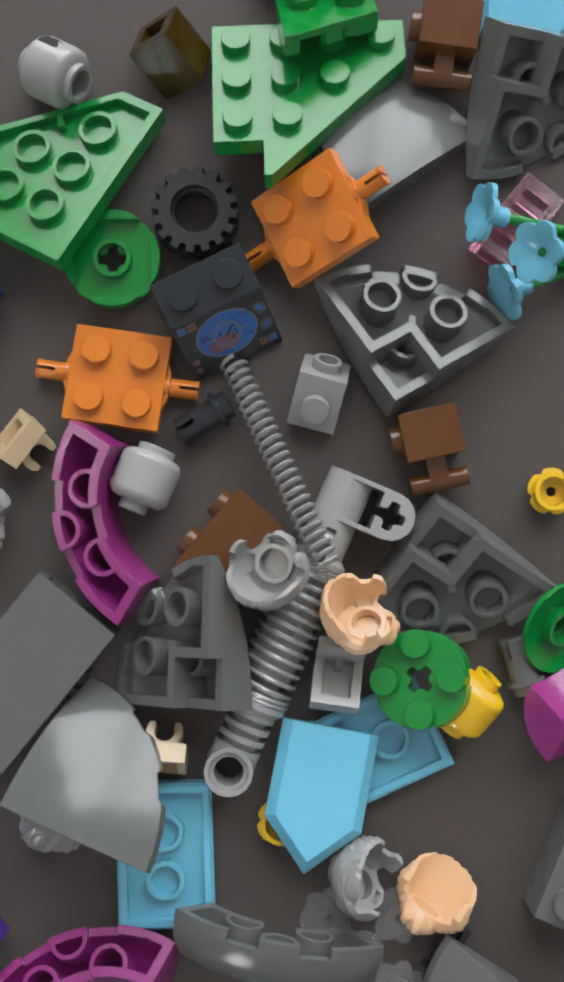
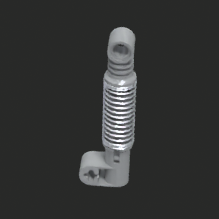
(289, 628)

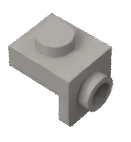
(319, 392)
(336, 678)

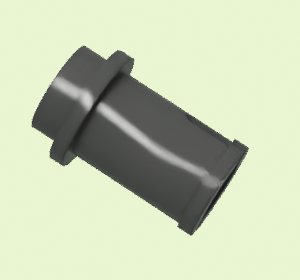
(520, 671)

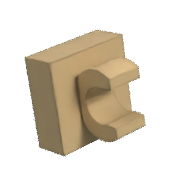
(20, 437)
(173, 751)

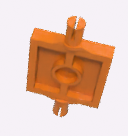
(316, 218)
(117, 379)

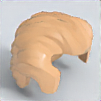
(354, 616)
(435, 895)

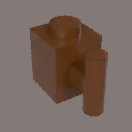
(447, 37)
(429, 437)

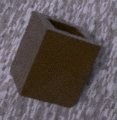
(170, 53)

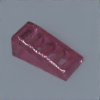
(492, 251)

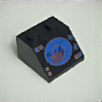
(217, 311)

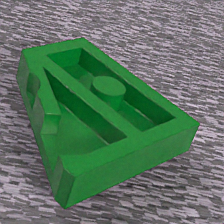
(328, 18)

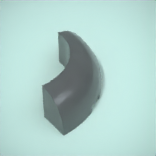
(244, 952)

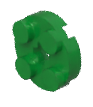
(133, 278)
(449, 676)

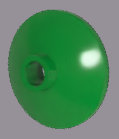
(545, 632)

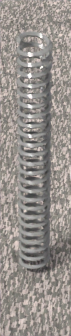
(260, 414)

